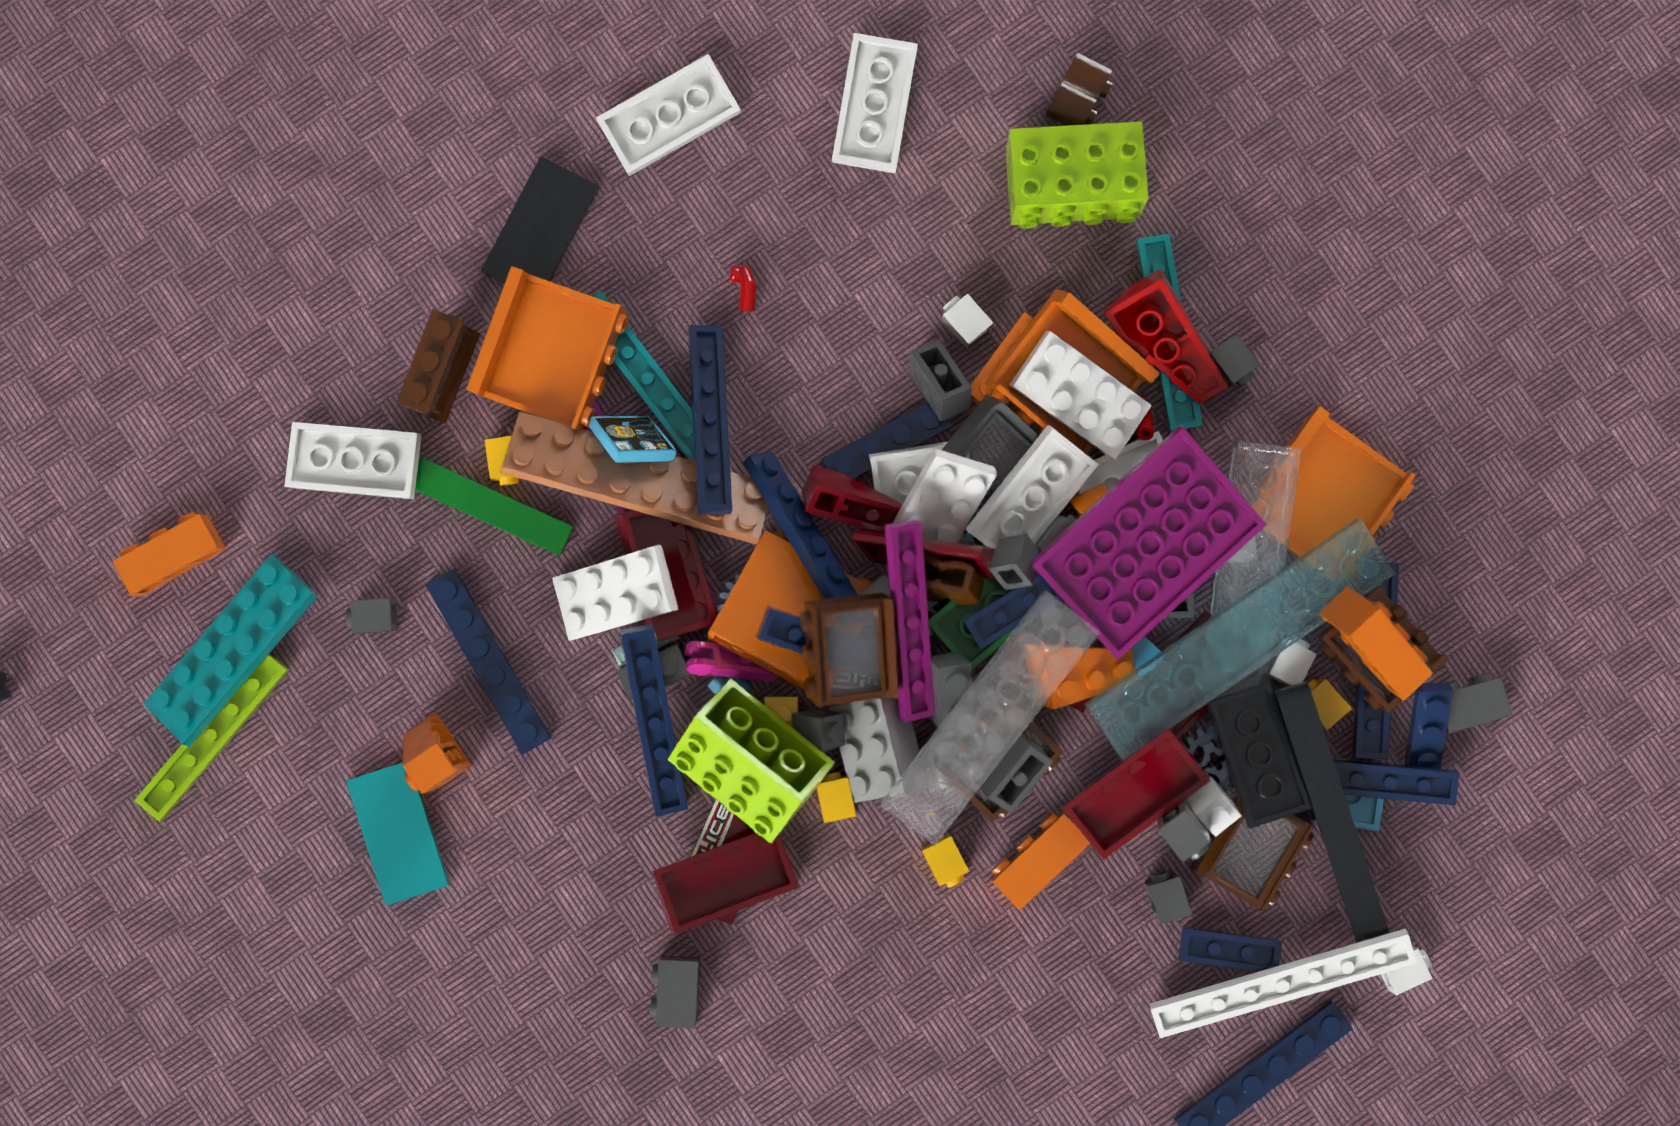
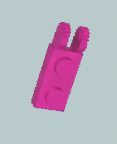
(722, 663)

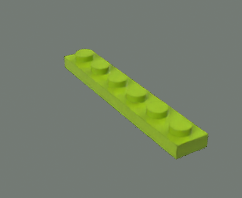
(191, 762)

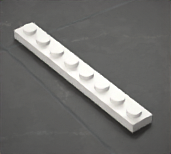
(1283, 983)

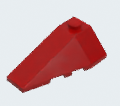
(1159, 329)

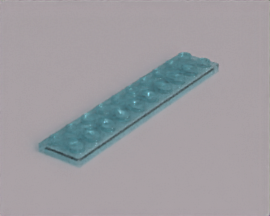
(1237, 639)

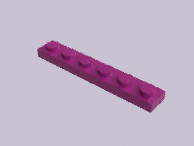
(910, 619)

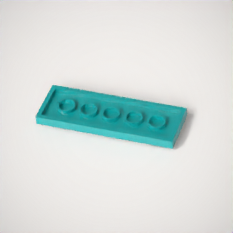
(230, 650)

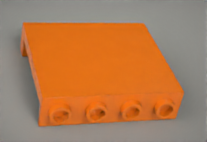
(1086, 334)
(547, 350)
(1340, 483)
(774, 579)

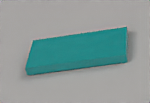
(397, 834)

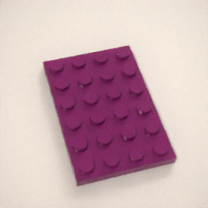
(1148, 542)

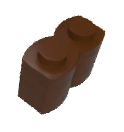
(1079, 92)
(952, 581)

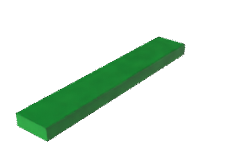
(492, 507)

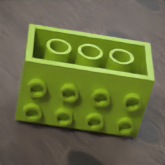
(1076, 174)
(750, 760)

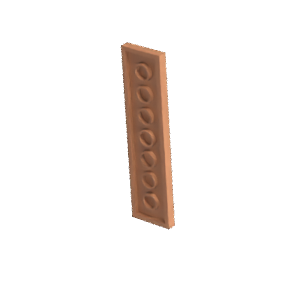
(581, 465)

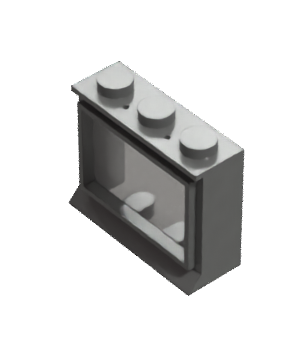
(993, 437)

